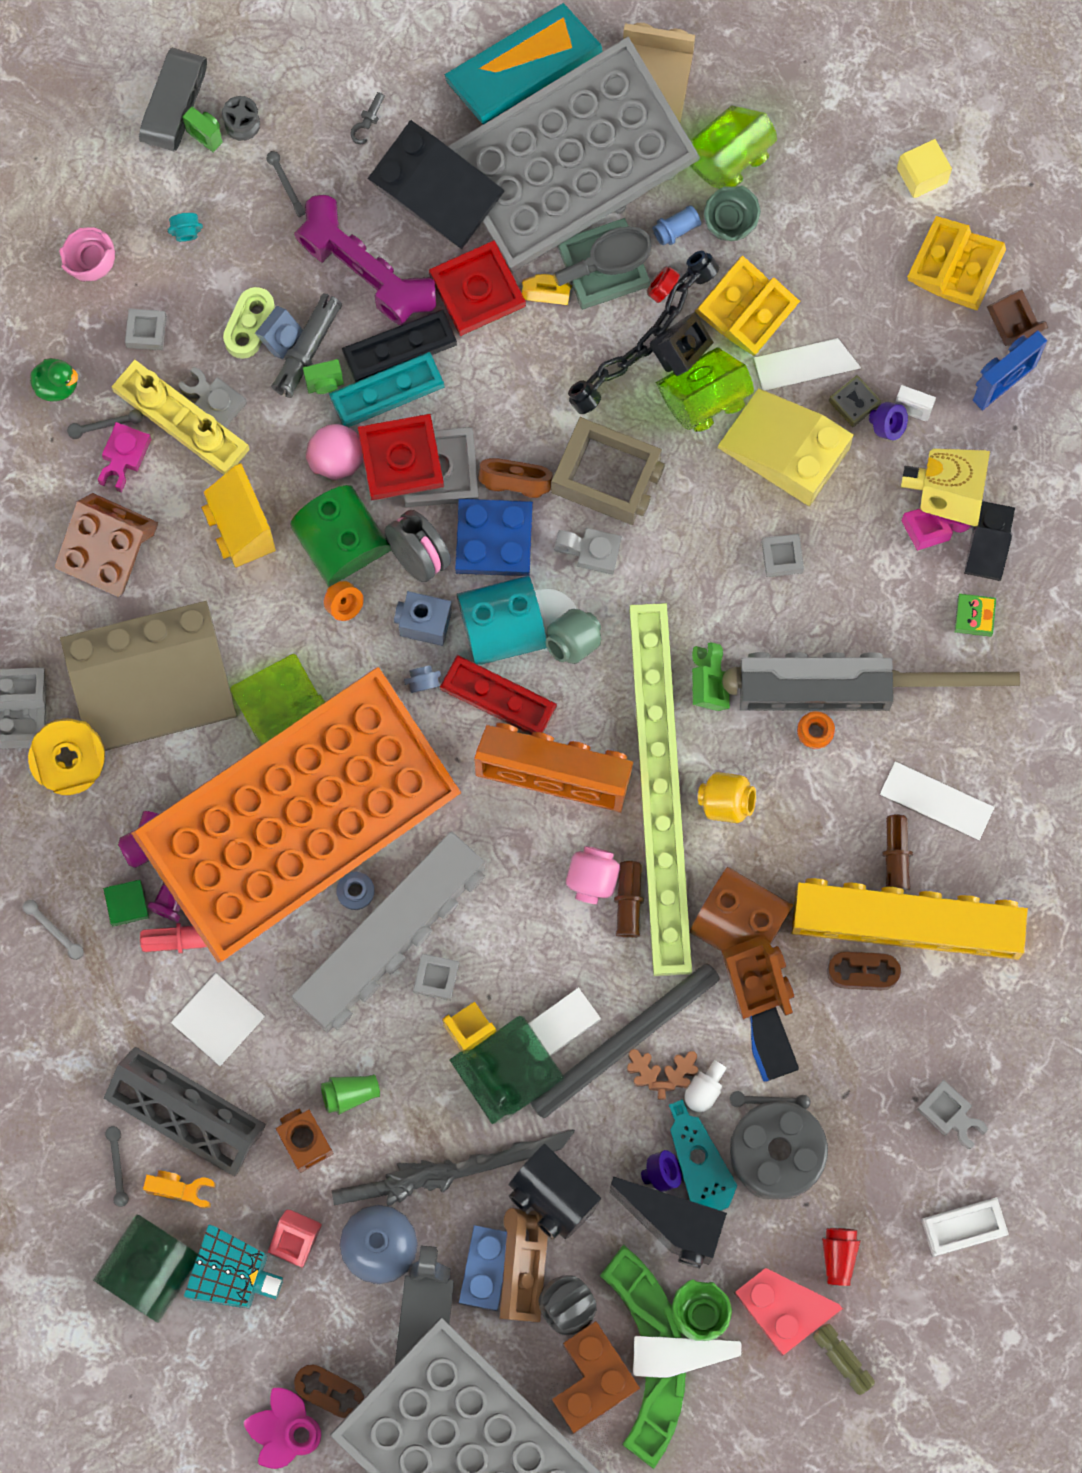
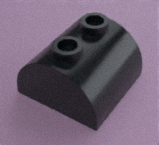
(553, 1193)

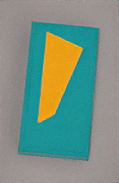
(523, 63)

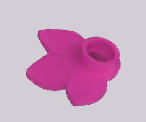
(277, 1429)

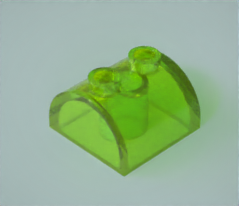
(731, 144)
(709, 387)

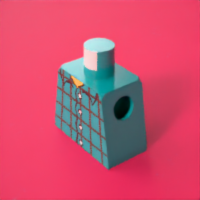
(230, 1272)

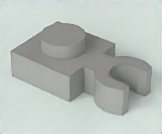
(214, 399)
(948, 1110)

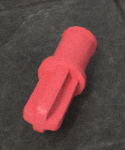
(170, 939)

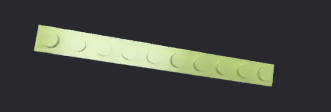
(660, 790)

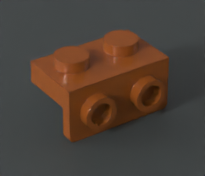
(757, 977)

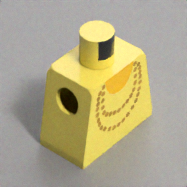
(951, 483)

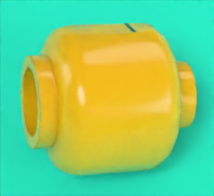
(727, 797)

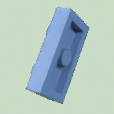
(484, 1269)

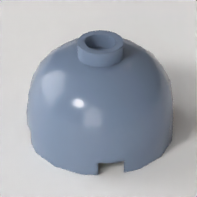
(378, 1244)

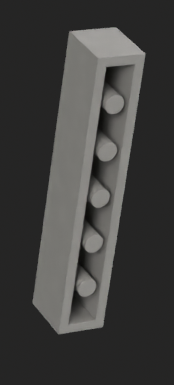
(389, 932)

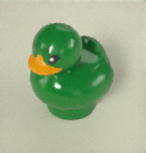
(53, 380)

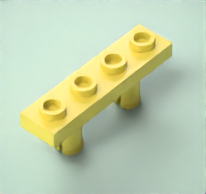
(180, 417)

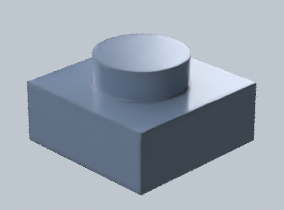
(279, 332)

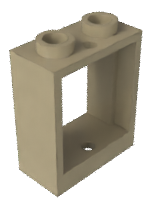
(565, 487)

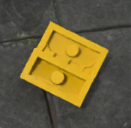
(956, 263)
(747, 306)

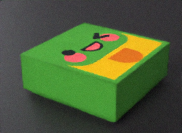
(975, 615)

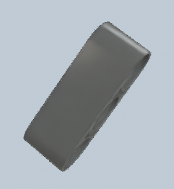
(172, 98)

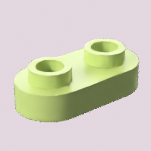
(245, 323)

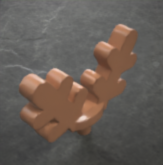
(649, 1077)

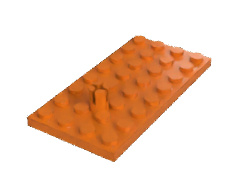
(296, 814)

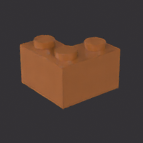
(604, 1379)

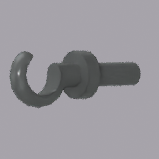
(369, 118)

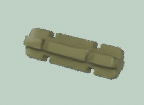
(844, 1359)

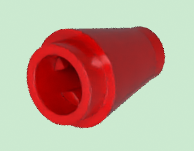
(840, 1255)

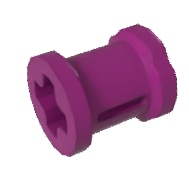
(165, 905)

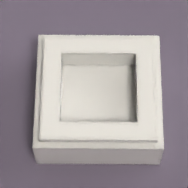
(916, 403)

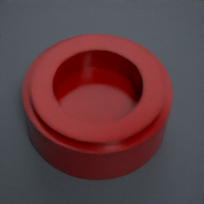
(663, 284)

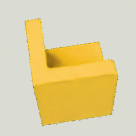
(468, 1027)

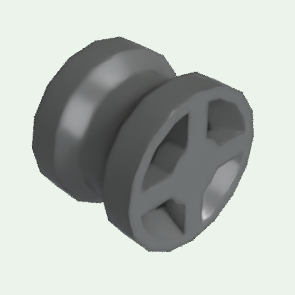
(236, 111)

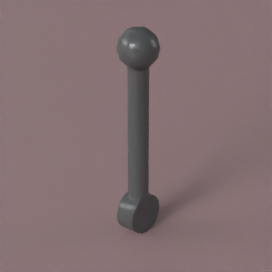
(273, 158)
(75, 430)
(737, 1099)
(113, 1135)

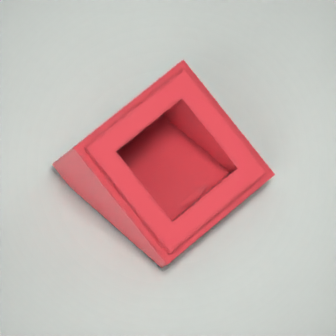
(294, 1238)

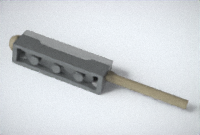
(837, 682)

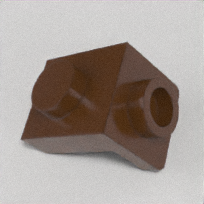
(1014, 317)

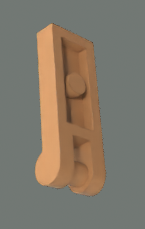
(523, 1266)

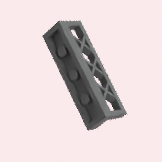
(185, 1103)

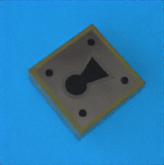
(854, 401)

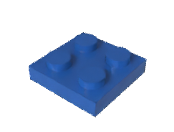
(1003, 374)
(494, 537)

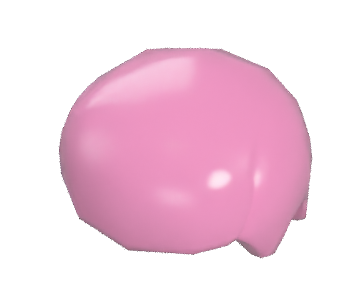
(87, 254)
(334, 452)

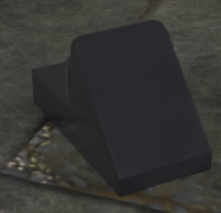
(682, 344)
(990, 541)

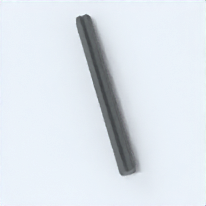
(626, 1039)

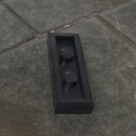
(399, 345)

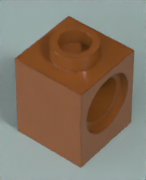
(308, 1156)

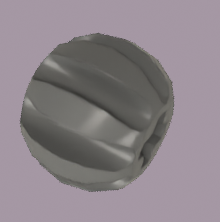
(567, 1304)

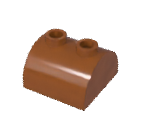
(739, 912)

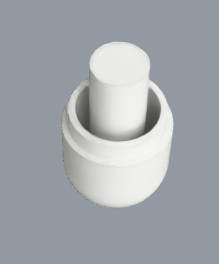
(705, 1088)

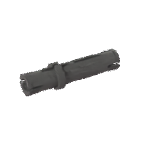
(306, 345)

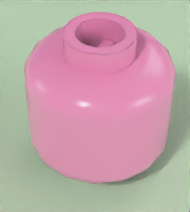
(592, 874)

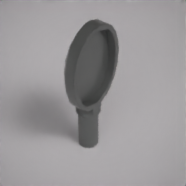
(611, 254)

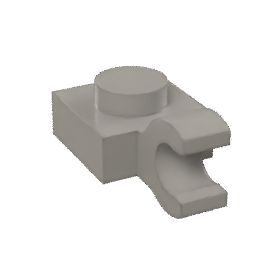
(595, 551)

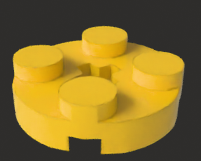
(55, 774)

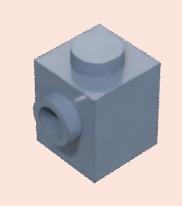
(423, 618)

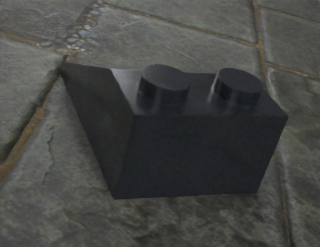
(435, 184)
(677, 1223)

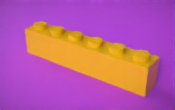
(909, 920)

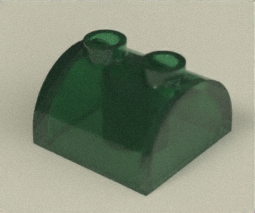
(147, 1268)

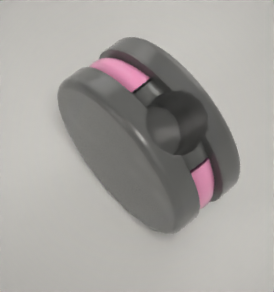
(417, 545)

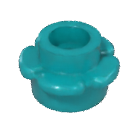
(184, 226)

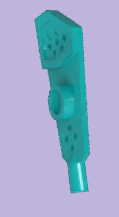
(710, 1171)

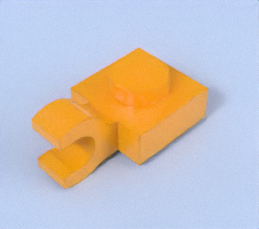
(170, 1187)

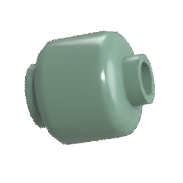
(573, 636)

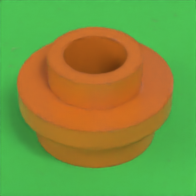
(819, 719)

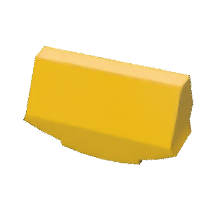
(545, 289)

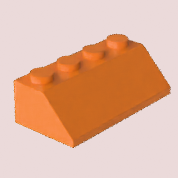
(553, 767)

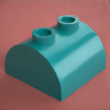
(502, 620)

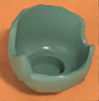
(732, 213)

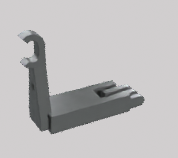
(424, 1299)

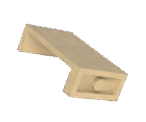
(667, 58)

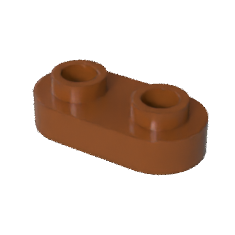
(515, 476)

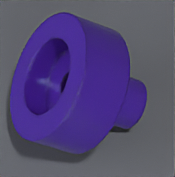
(889, 420)
(662, 1171)

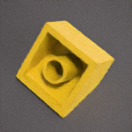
(238, 518)

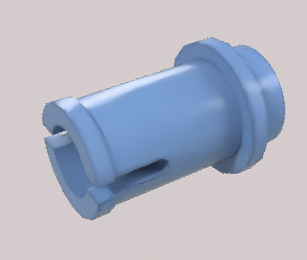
(675, 226)

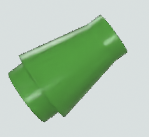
(348, 1092)

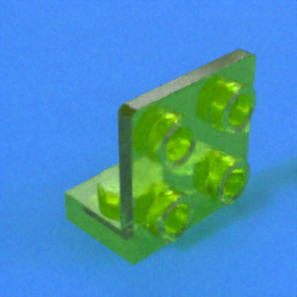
(276, 697)

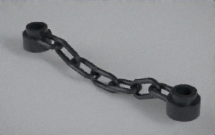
(584, 394)

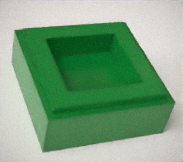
(126, 903)

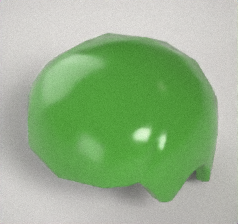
(701, 1310)

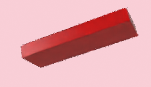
(498, 696)

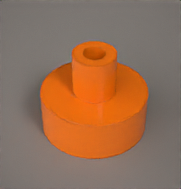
(343, 600)

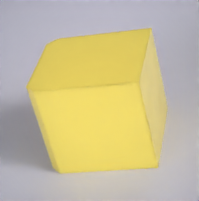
(924, 168)

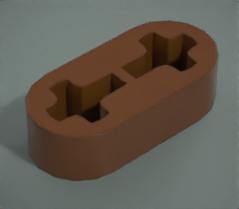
(864, 980)
(331, 1380)

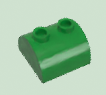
(339, 534)

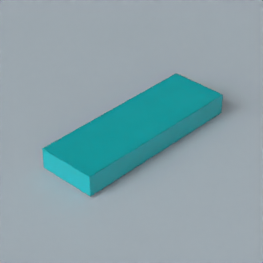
(387, 390)

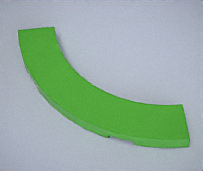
(653, 1318)

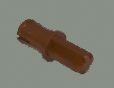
(897, 852)
(629, 899)

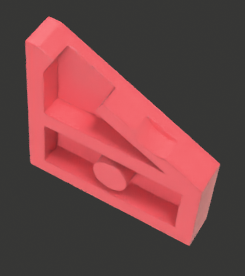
(785, 1308)

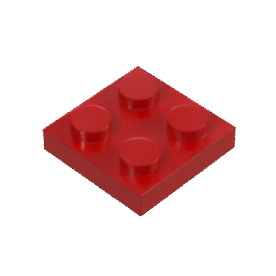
(477, 288)
(401, 457)

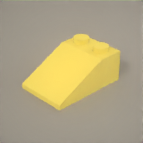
(787, 444)

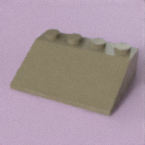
(149, 676)

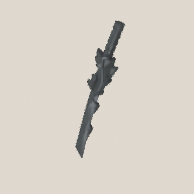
(441, 1175)

